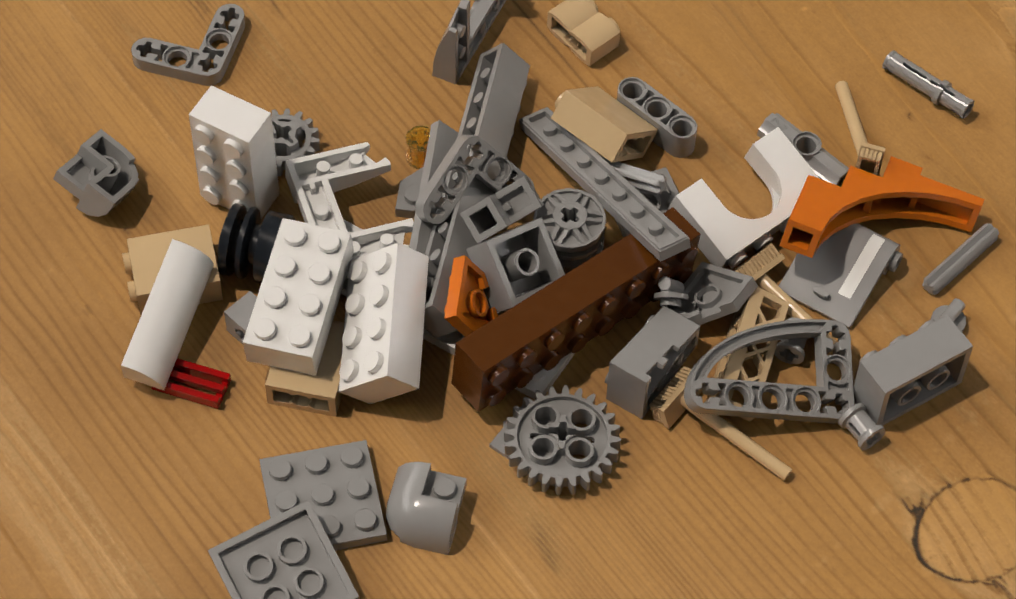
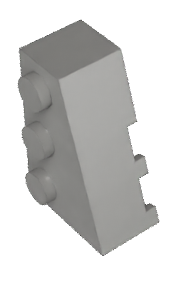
(650, 361)

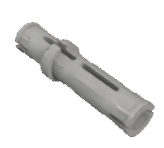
(939, 91)

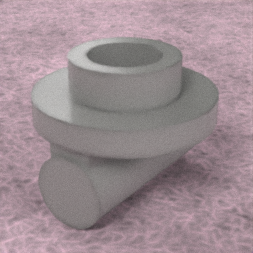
(671, 293)
(954, 311)

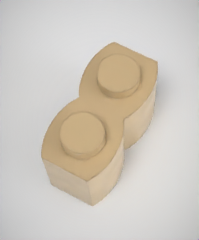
(584, 29)

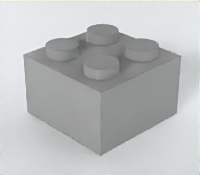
(517, 264)

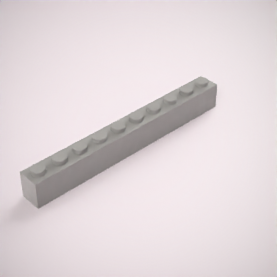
(492, 116)

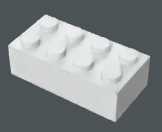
(234, 151)
(298, 297)
(384, 324)

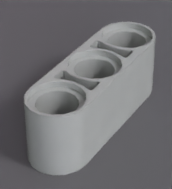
(675, 127)

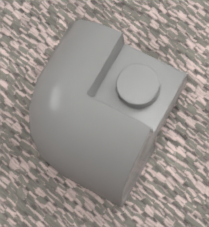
(99, 174)
(425, 506)

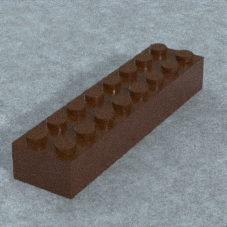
(565, 316)

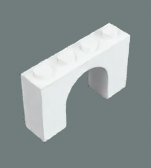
(728, 237)

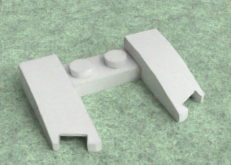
(318, 175)

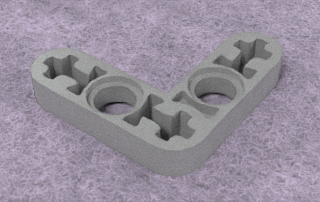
(195, 59)
(476, 167)

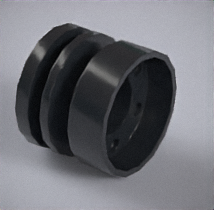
(247, 241)

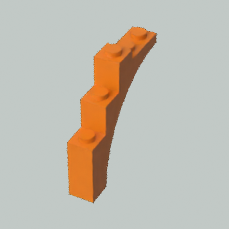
(866, 196)

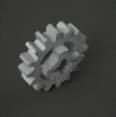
(288, 137)

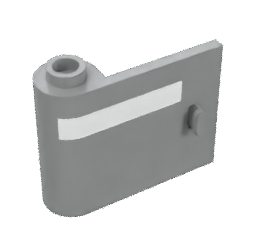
(841, 272)

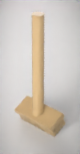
(869, 156)
(757, 267)
(671, 405)

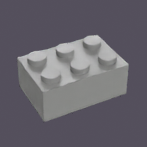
(912, 370)

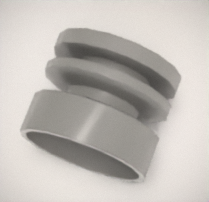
(574, 225)

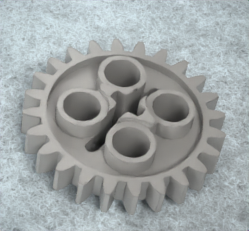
(560, 467)

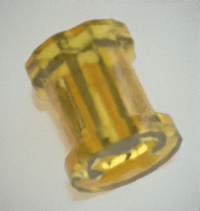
(417, 142)

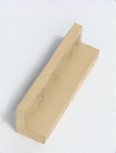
(745, 318)

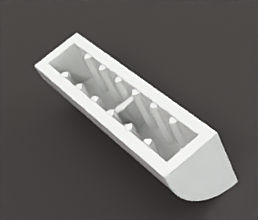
(167, 315)

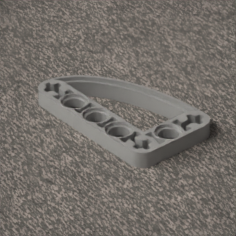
(823, 393)

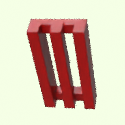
(197, 377)

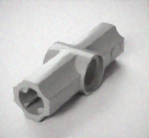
(809, 146)

